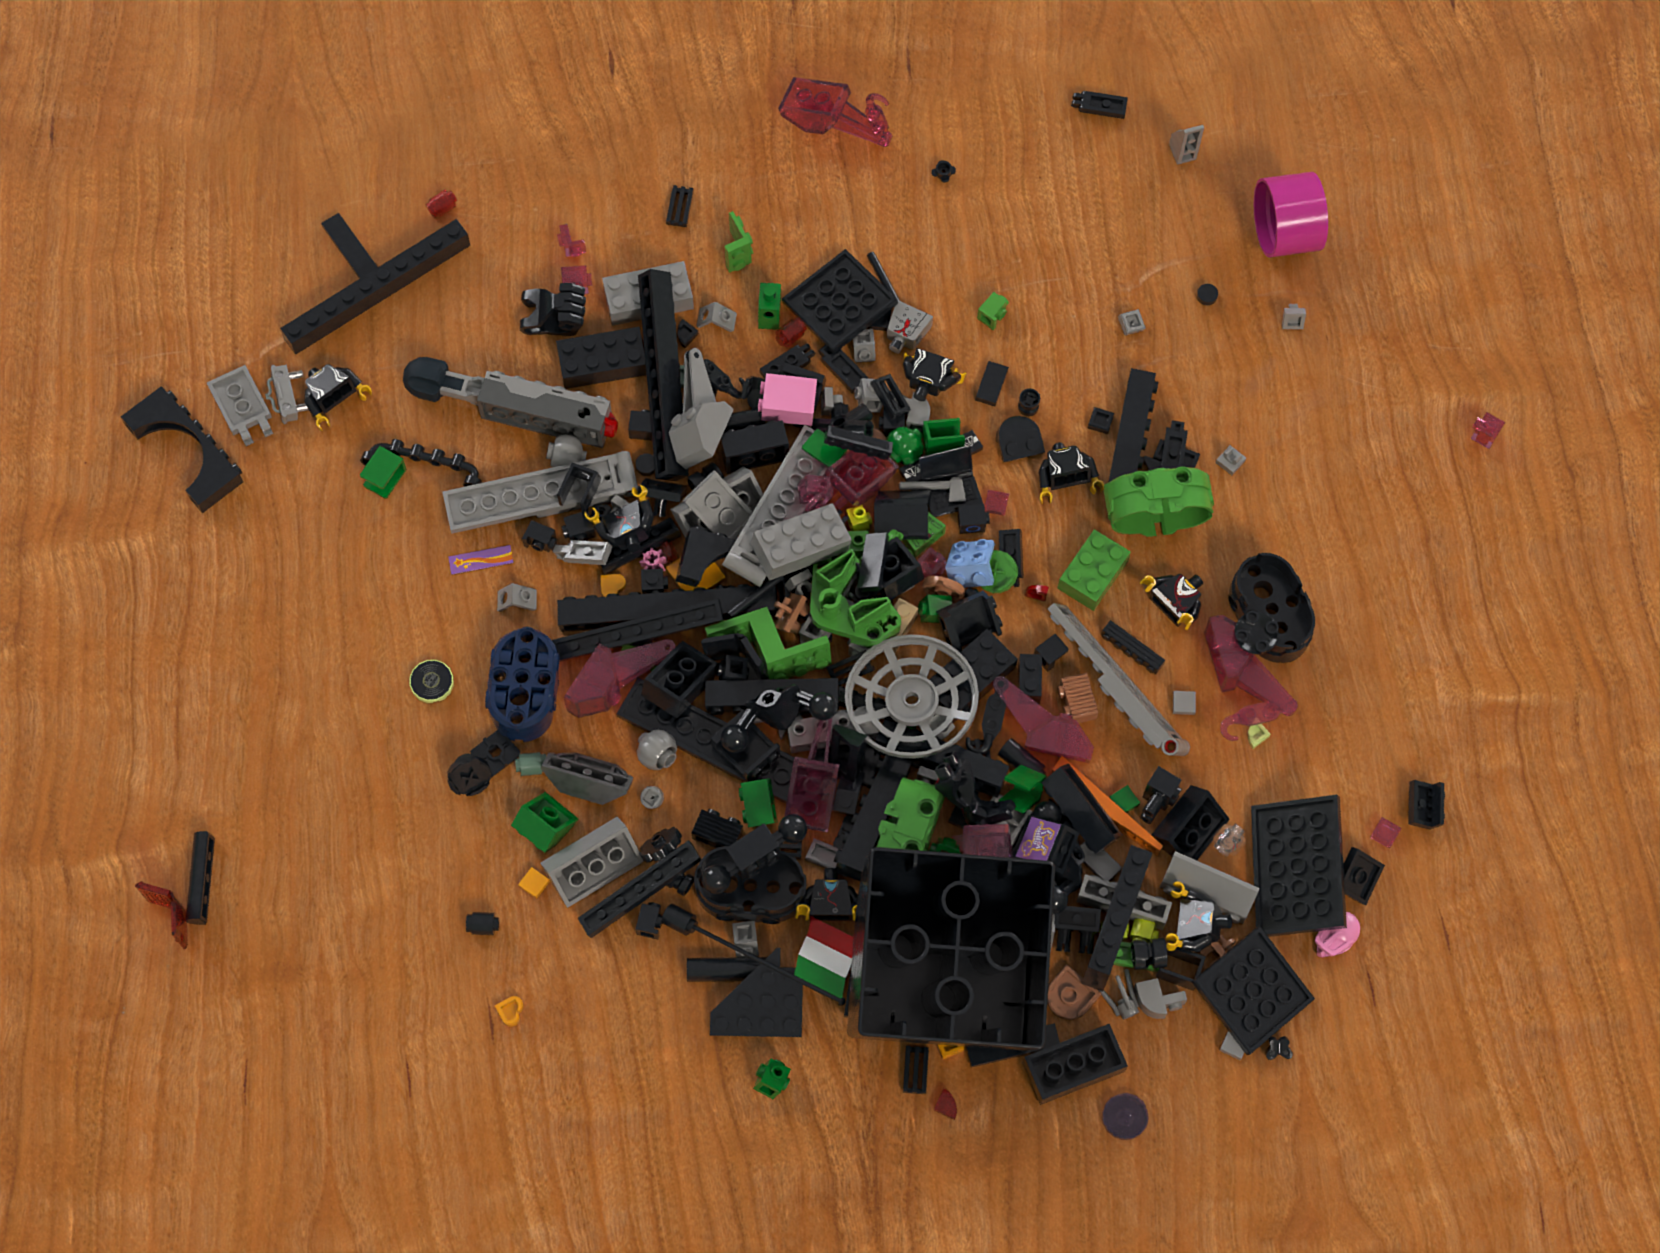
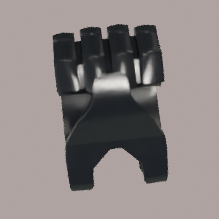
(554, 312)

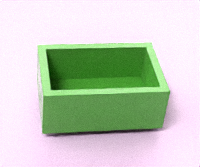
(1093, 570)

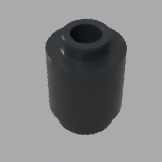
(482, 923)

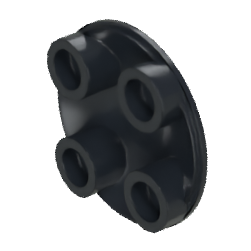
(1256, 632)

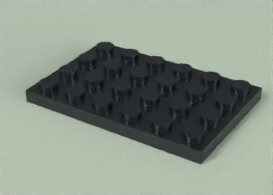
(1299, 866)

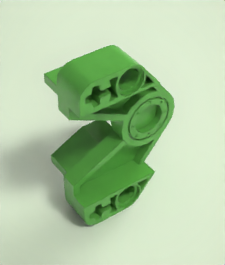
(833, 613)

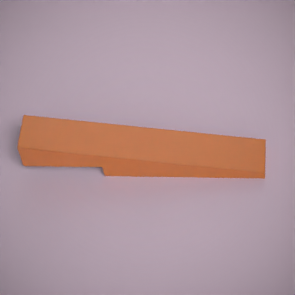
(1122, 820)

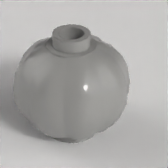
(565, 451)
(656, 749)

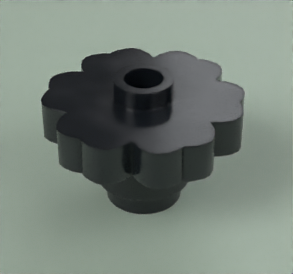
(660, 845)

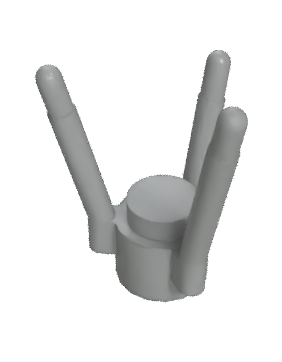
(1128, 1005)

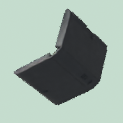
(944, 467)
(902, 512)
(733, 644)

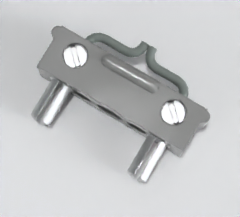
(284, 393)

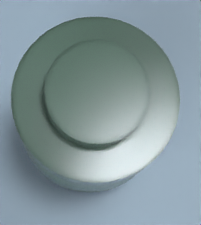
(530, 763)

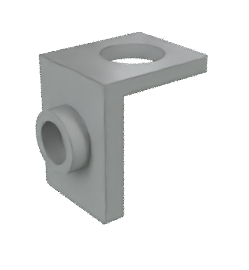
(717, 315)
(517, 596)

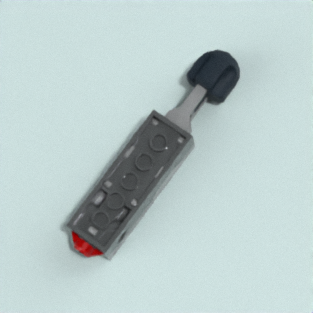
(516, 401)

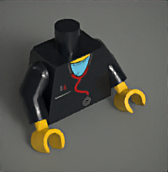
(626, 525)
(829, 899)
(1198, 921)

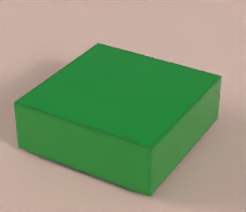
(1125, 799)

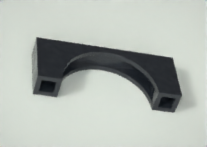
(162, 412)
(705, 548)
(1117, 918)

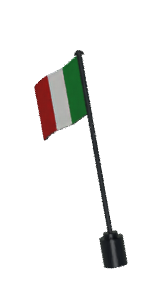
(820, 963)

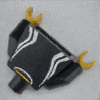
(930, 373)
(329, 388)
(1067, 468)

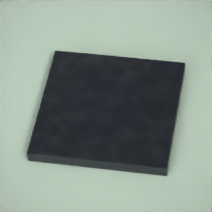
(840, 301)
(1253, 990)

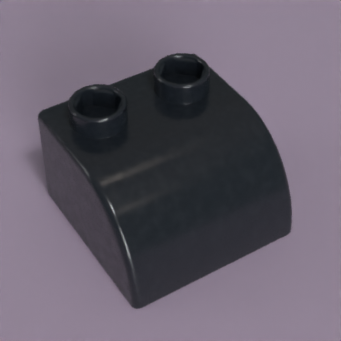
(952, 949)

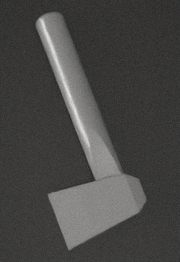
(955, 487)

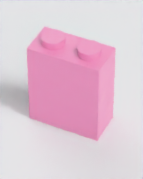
(787, 399)

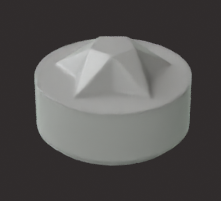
(652, 797)

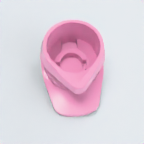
(1338, 940)

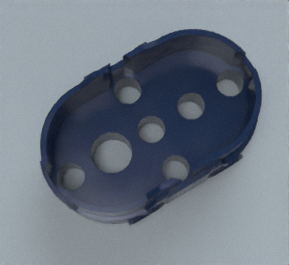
(543, 665)

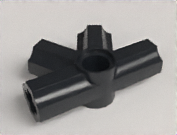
(841, 417)

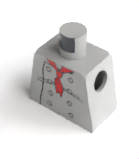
(907, 327)

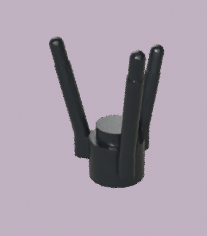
(858, 596)

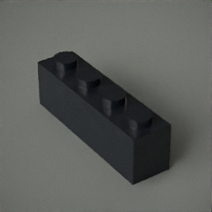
(1081, 808)

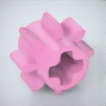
(653, 560)

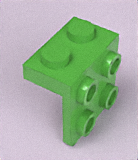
(738, 252)

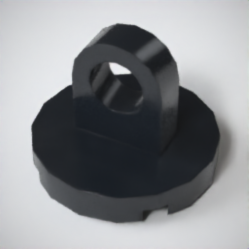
(469, 775)

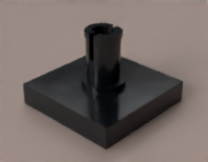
(662, 492)
(1361, 875)

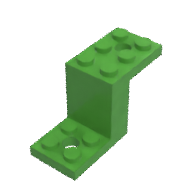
(777, 661)

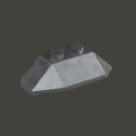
(586, 777)

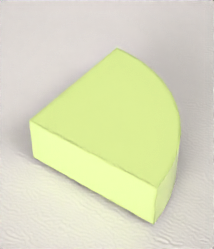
(1257, 735)

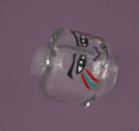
(1229, 840)

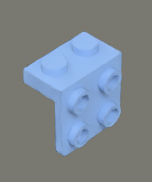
(970, 563)

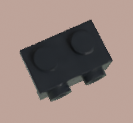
(1426, 804)

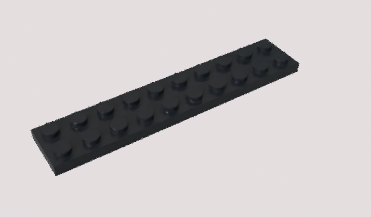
(693, 735)

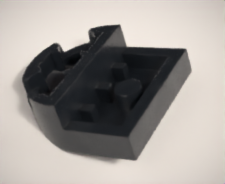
(1019, 438)

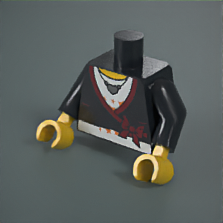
(1176, 597)

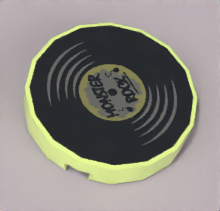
(431, 681)

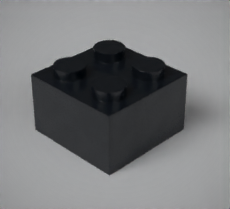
(900, 570)

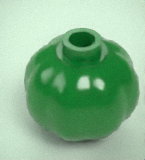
(906, 445)

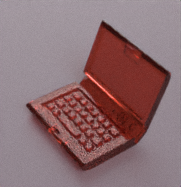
(167, 899)

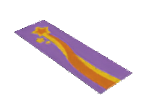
(480, 559)

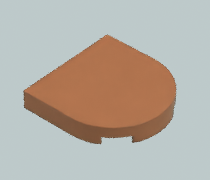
(1069, 996)

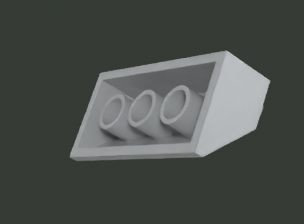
(592, 861)
(1229, 893)

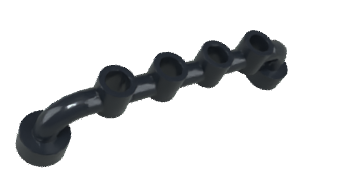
(437, 458)

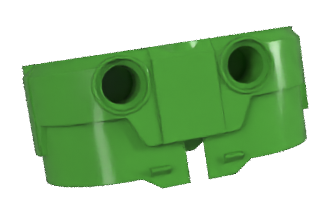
(1168, 496)
(913, 816)

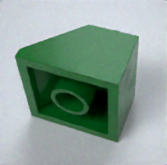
(544, 821)

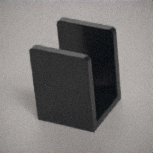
(575, 471)
(1178, 979)

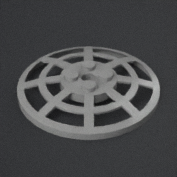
(912, 685)

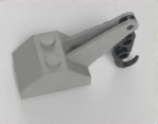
(703, 419)

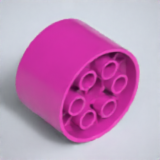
(1290, 214)

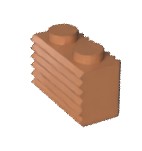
(1078, 698)

